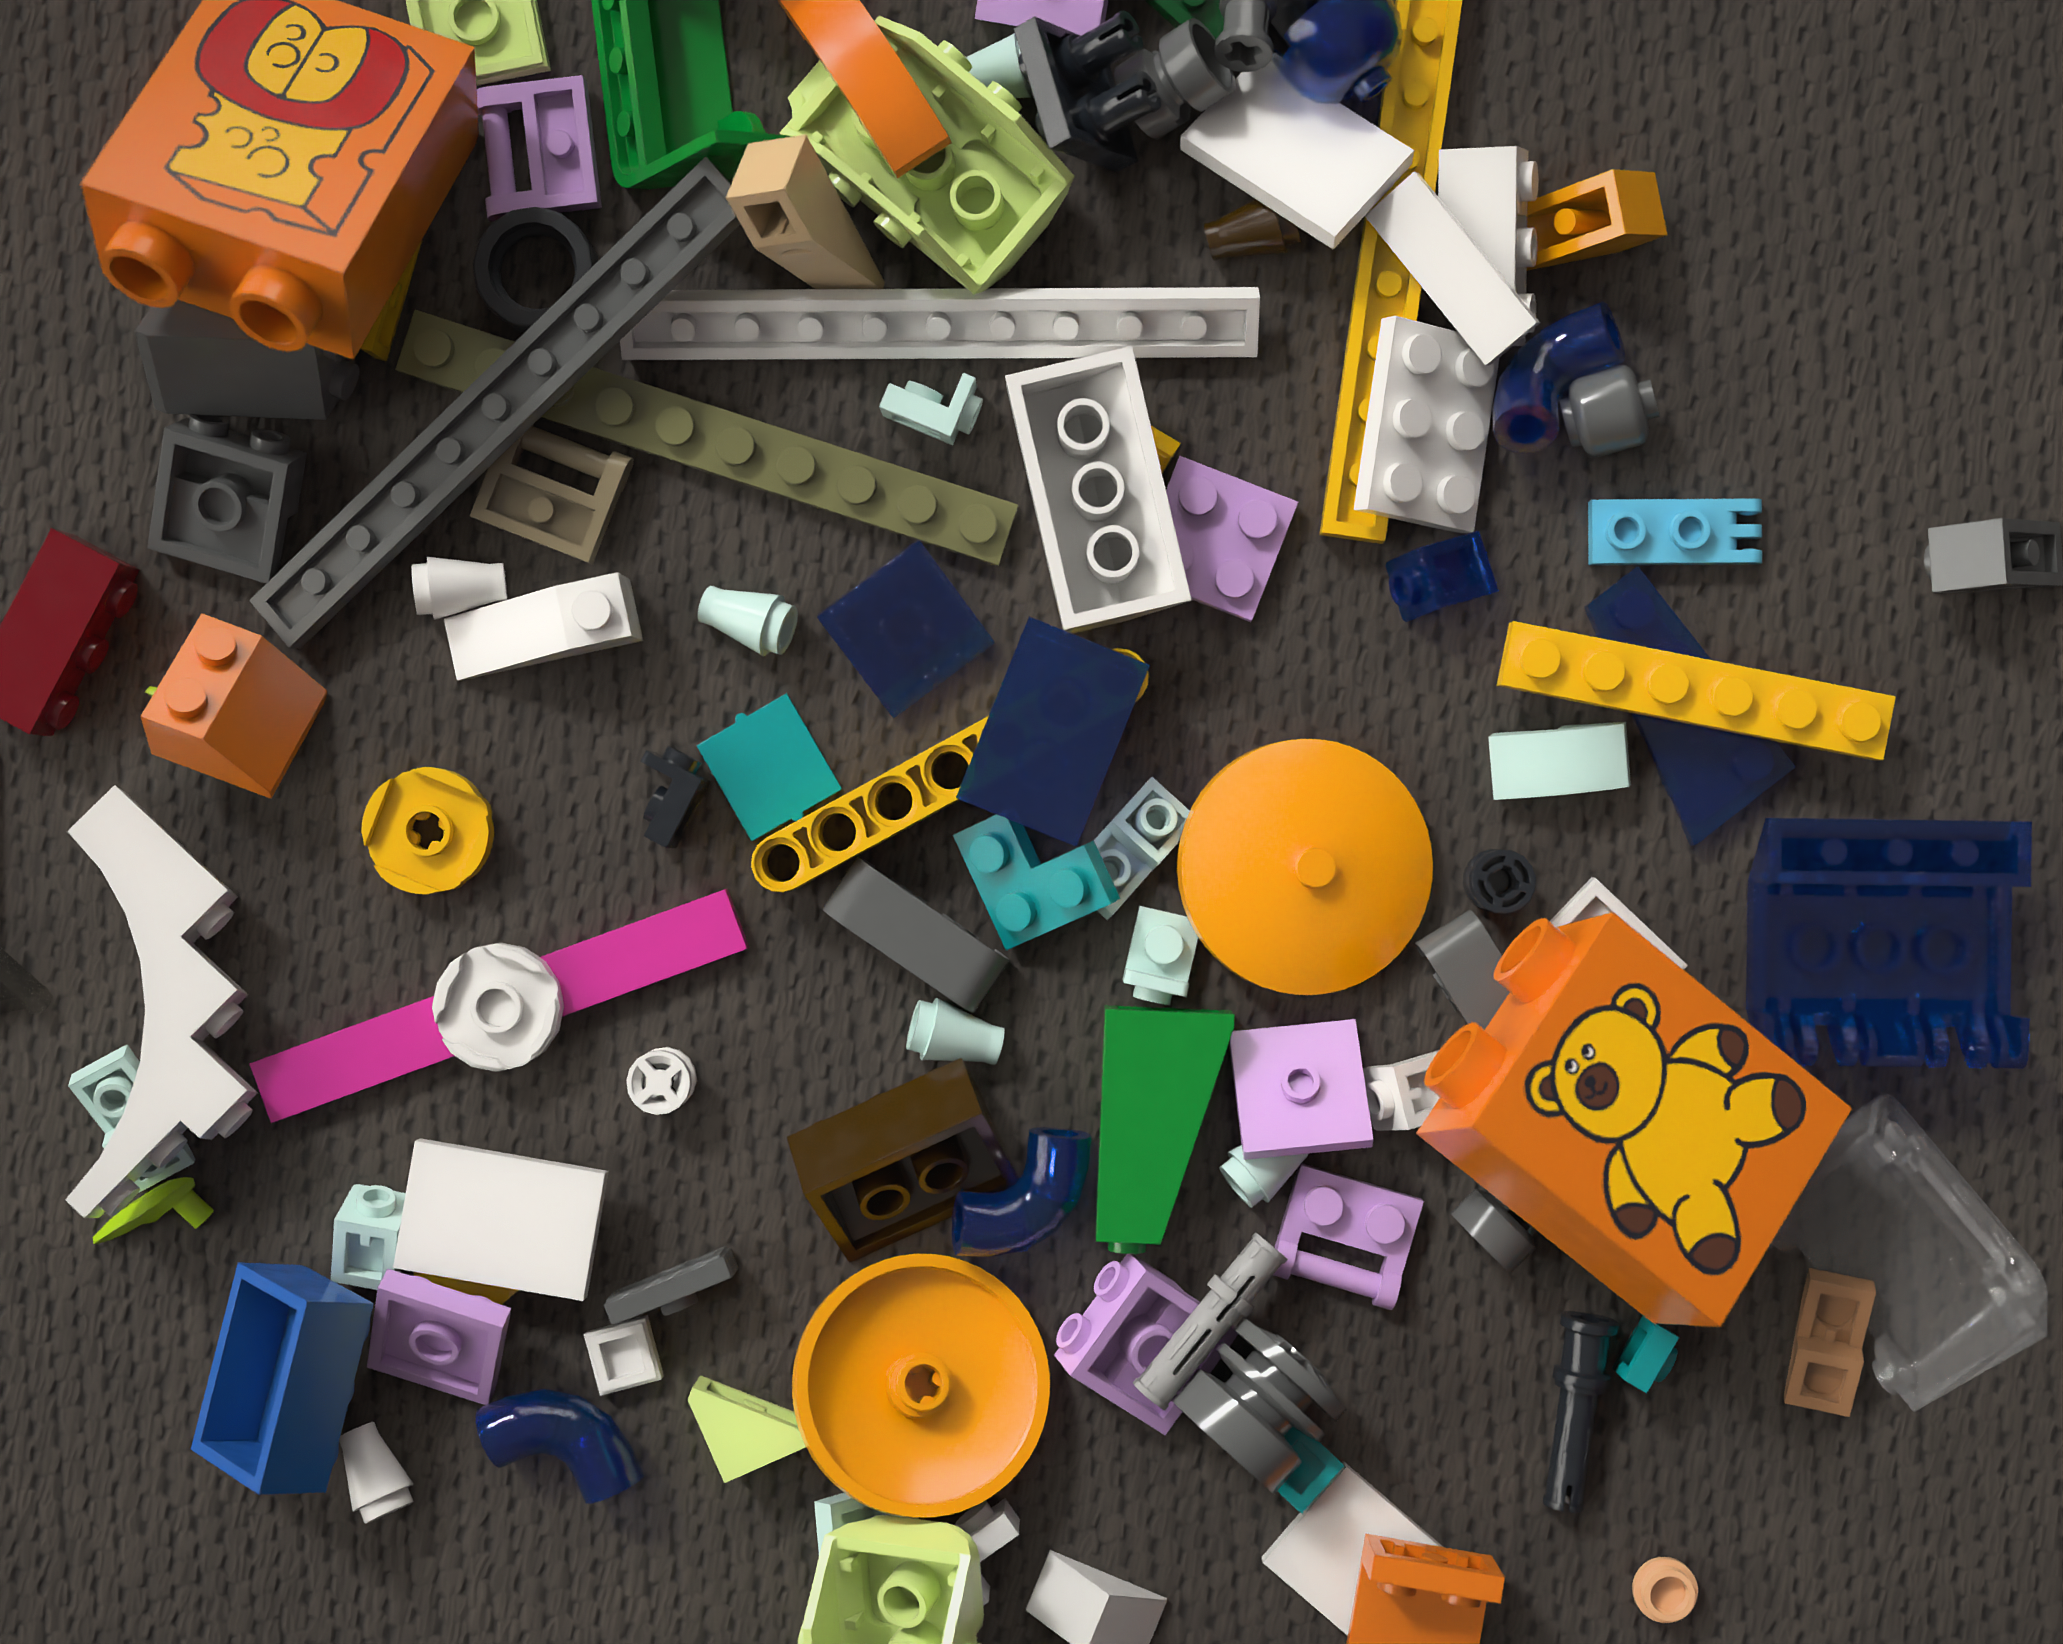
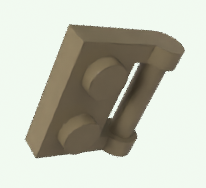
(548, 509)

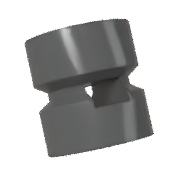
(1183, 74)
(1502, 1235)

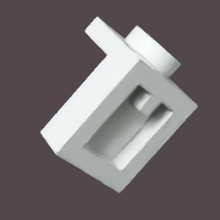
(1398, 1093)

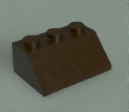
(900, 1160)

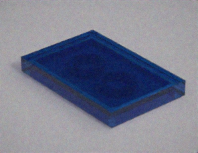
(1052, 731)

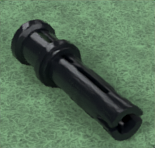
(1580, 1381)

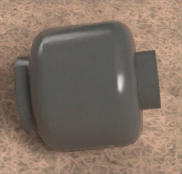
(1609, 411)

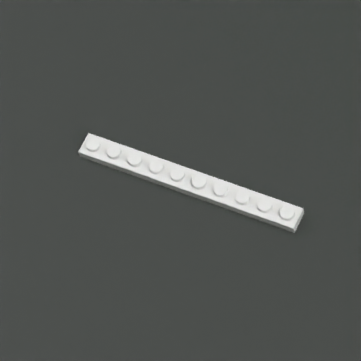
(947, 323)

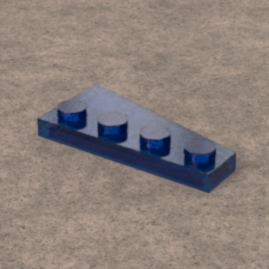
(1701, 768)

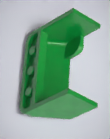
(668, 91)

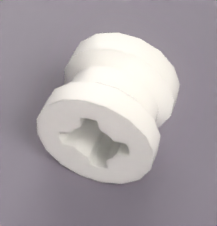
(652, 1088)

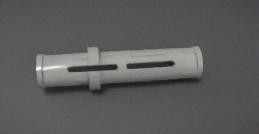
(1210, 1321)

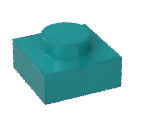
(1647, 1355)
(1313, 1475)

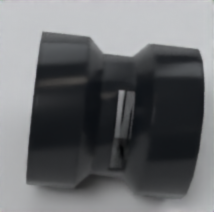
(1487, 878)

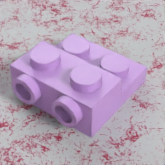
(1124, 1332)

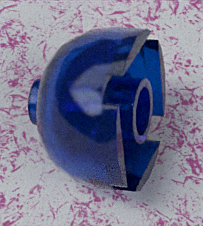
(1342, 50)

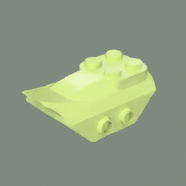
(969, 203)
(895, 1585)

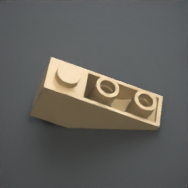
(798, 216)

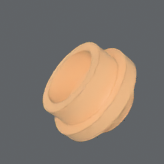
(1665, 1589)

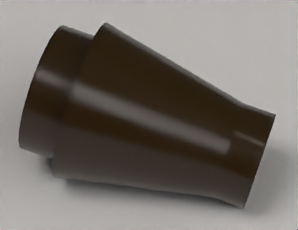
(1250, 232)

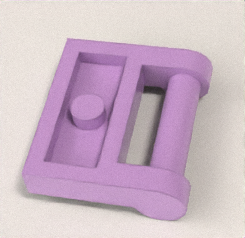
(556, 140)
(1351, 1215)

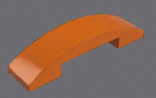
(870, 79)

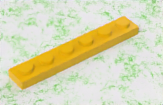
(1696, 691)

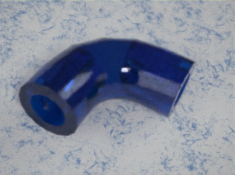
(1544, 369)
(1032, 1206)
(564, 1428)

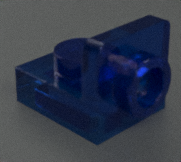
(1440, 576)

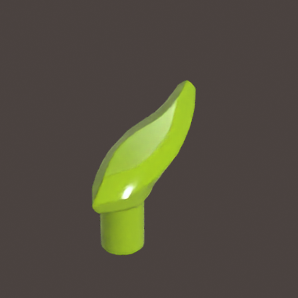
(155, 1203)

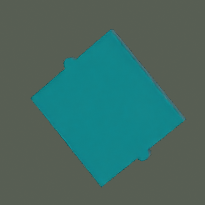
(769, 767)

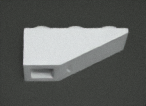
(1489, 198)

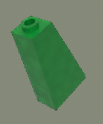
(1152, 1104)

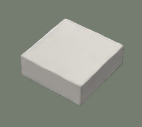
(623, 1355)

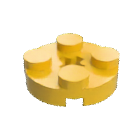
(396, 847)

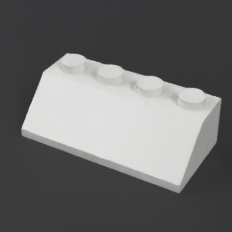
(1097, 490)

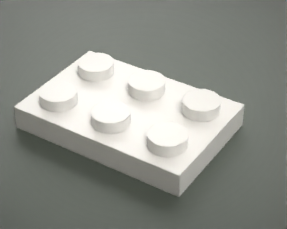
(1425, 427)

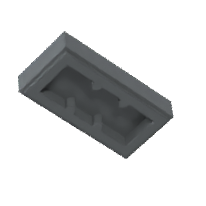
(671, 1288)

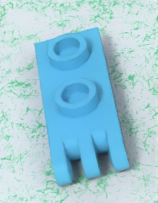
(1671, 531)

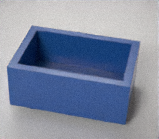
(282, 1378)

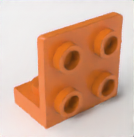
(1421, 1593)

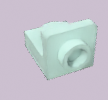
(921, 408)
(1160, 955)
(366, 1235)

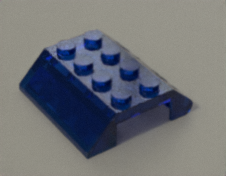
(1887, 939)

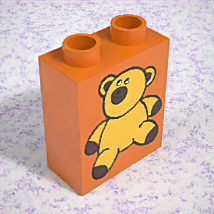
(1630, 1118)

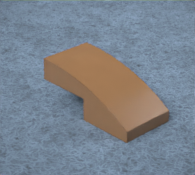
(1829, 1342)

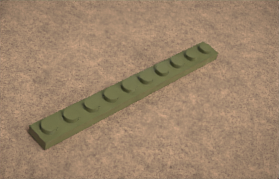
(733, 446)

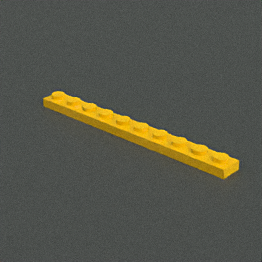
(1414, 114)

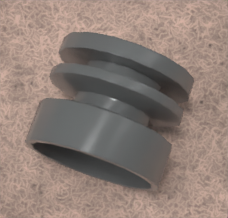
(1260, 1404)

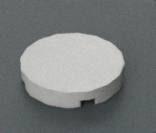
(498, 1006)

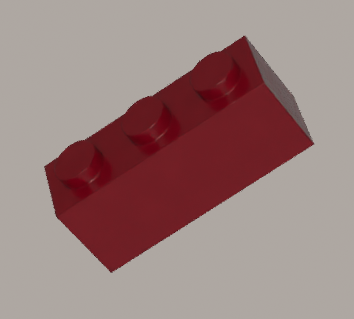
(59, 630)

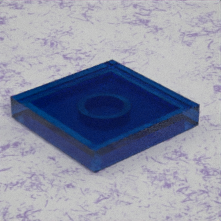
(905, 628)

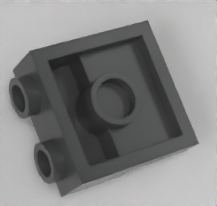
(225, 496)

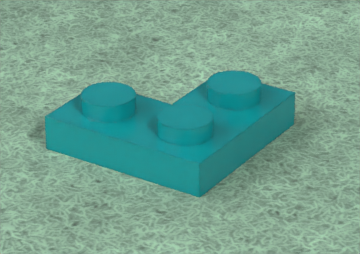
(1022, 892)

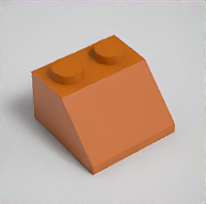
(232, 707)

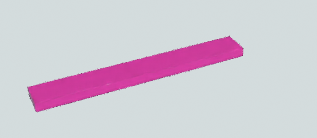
(586, 974)

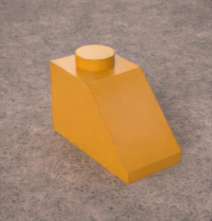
(1596, 217)

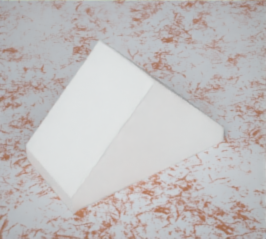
(1092, 1605)

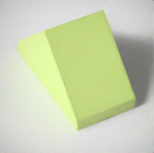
(742, 1428)

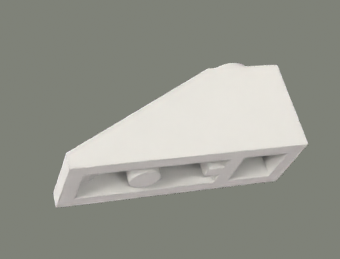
(544, 626)

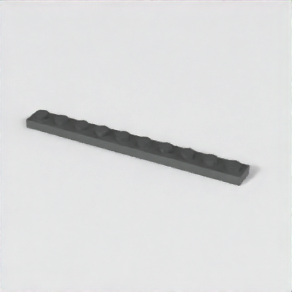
(500, 406)

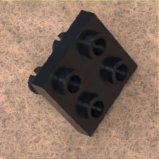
(1076, 92)

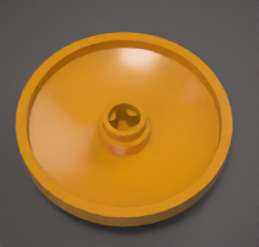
(1305, 866)
(921, 1385)

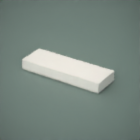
(1452, 268)

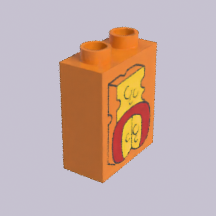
(284, 167)

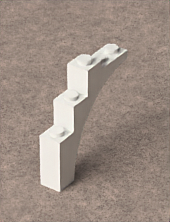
(186, 998)

